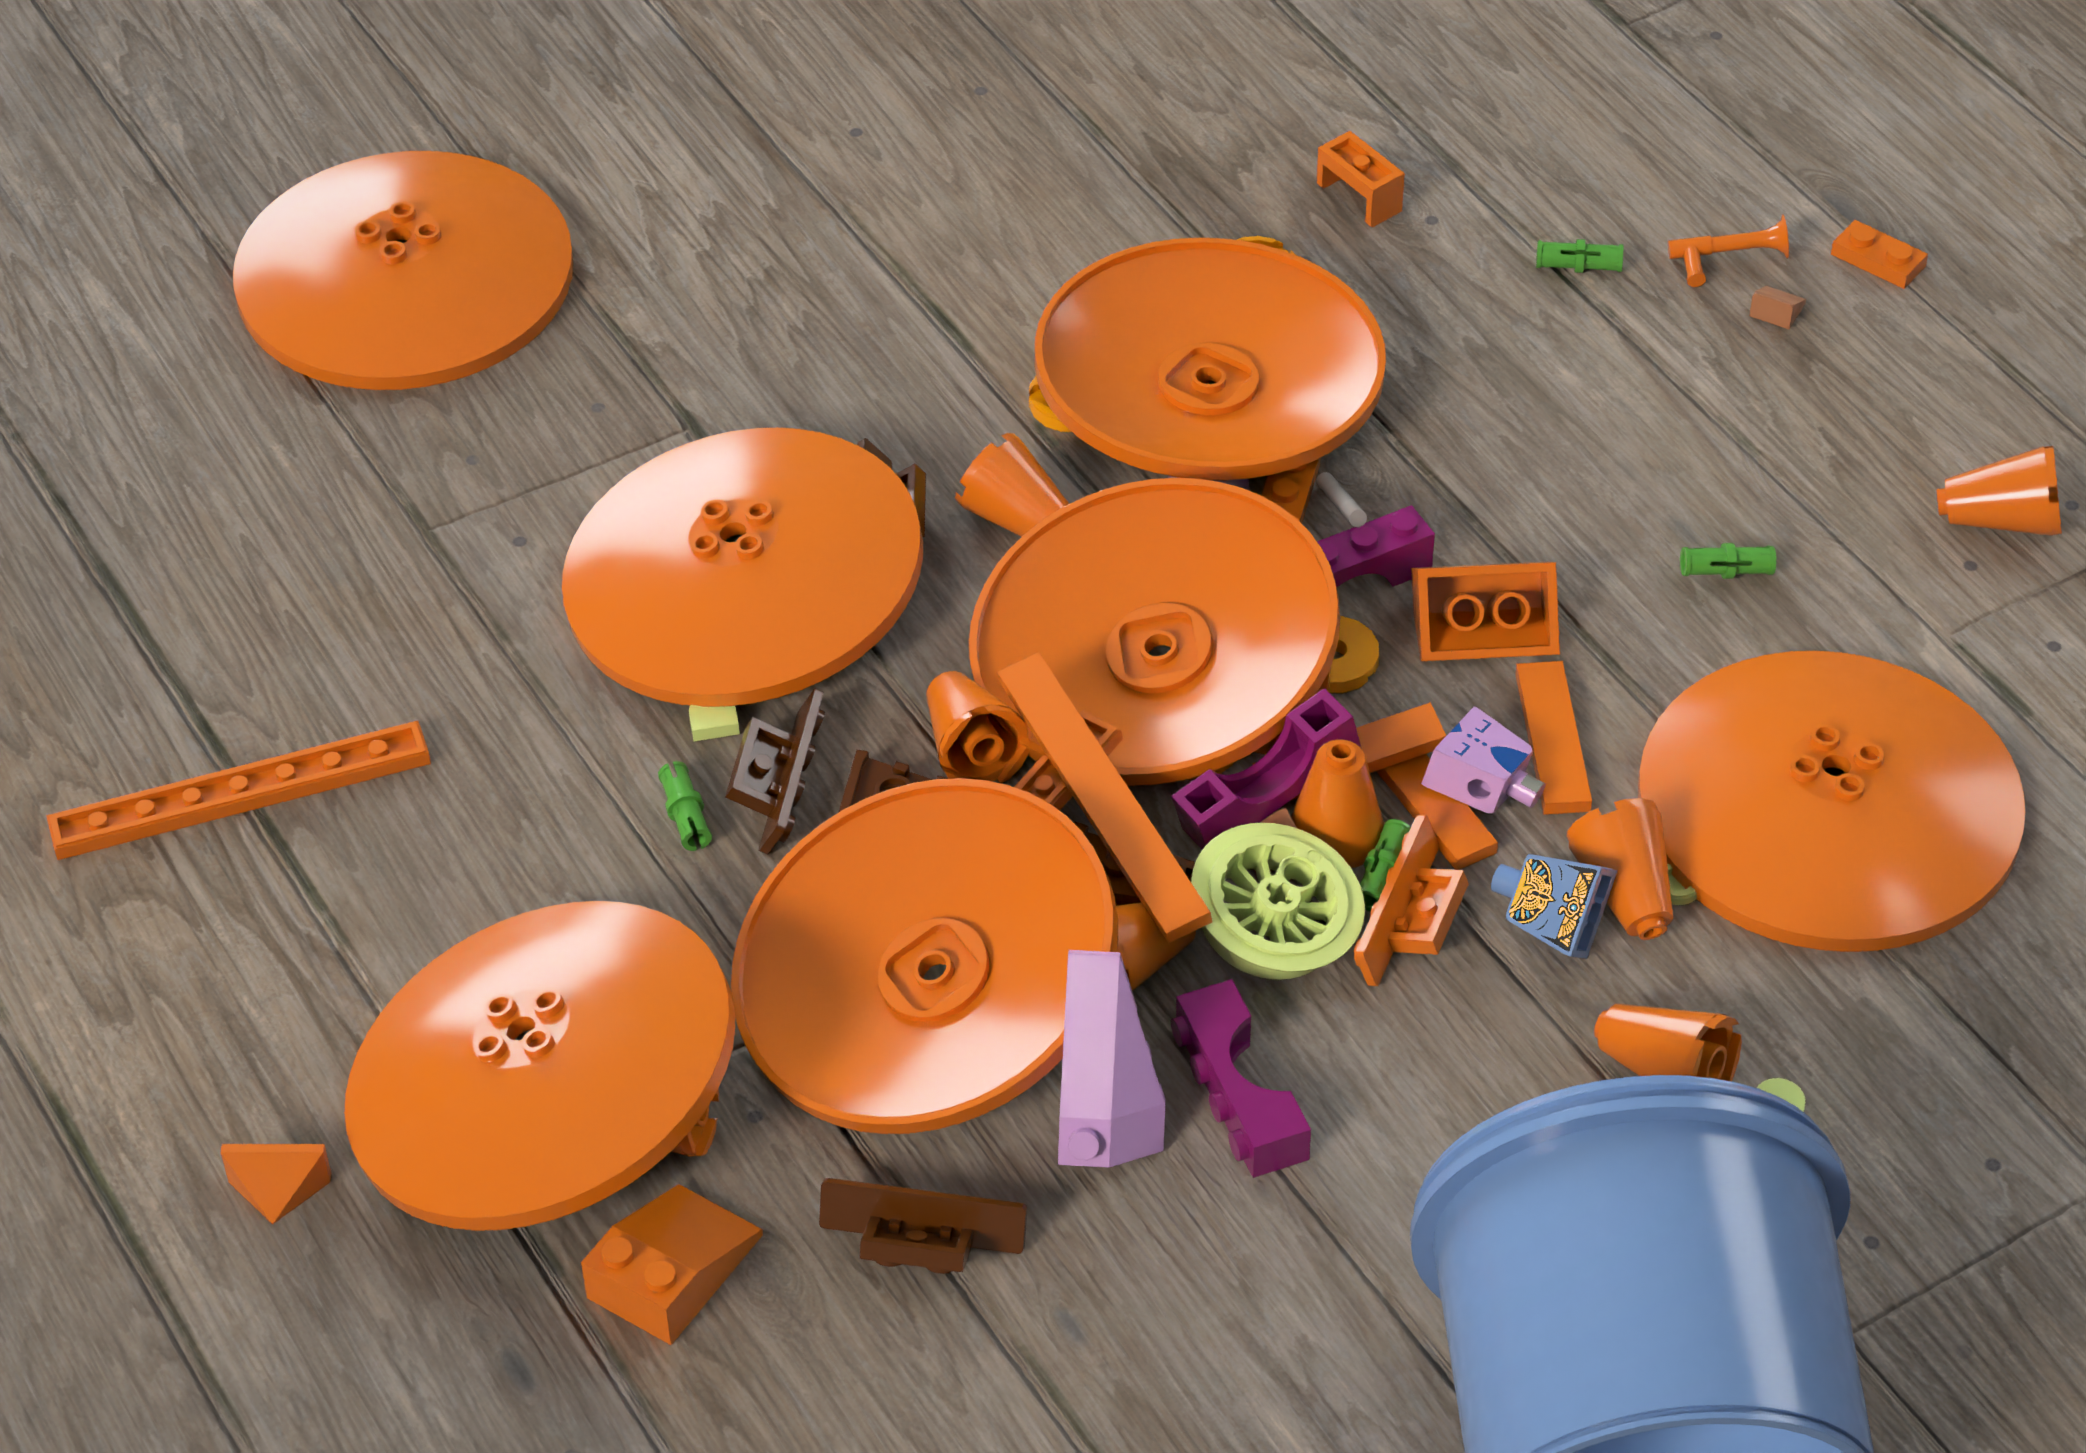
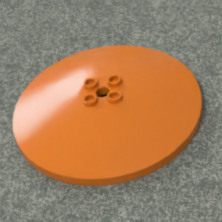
(362, 311)
(1147, 328)
(1175, 566)
(721, 623)
(1819, 859)
(876, 898)
(604, 1085)

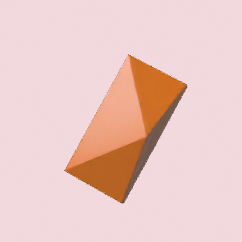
(276, 1175)

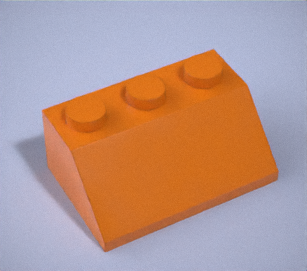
(1486, 610)

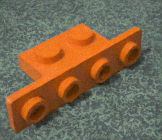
(1413, 906)

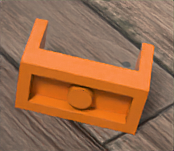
(1364, 171)

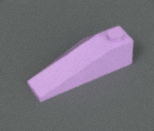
(1108, 1081)

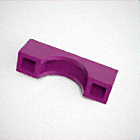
(1381, 547)
(1227, 801)
(1261, 1122)

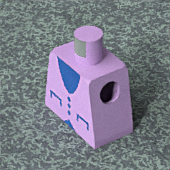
(1483, 765)

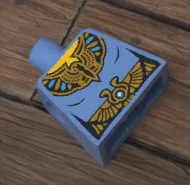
(1556, 900)

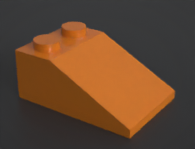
(667, 1261)

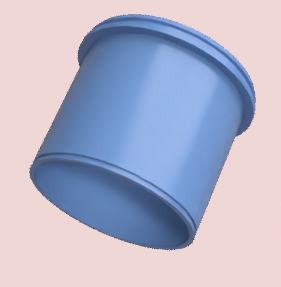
(1645, 1274)

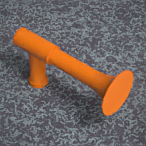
(1692, 248)

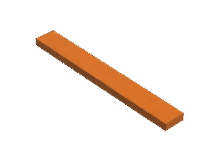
(237, 790)
(1105, 798)

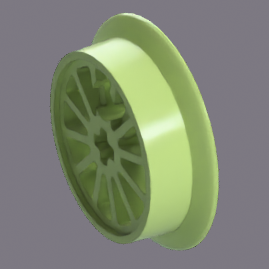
(1274, 904)

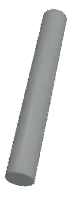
(1341, 499)

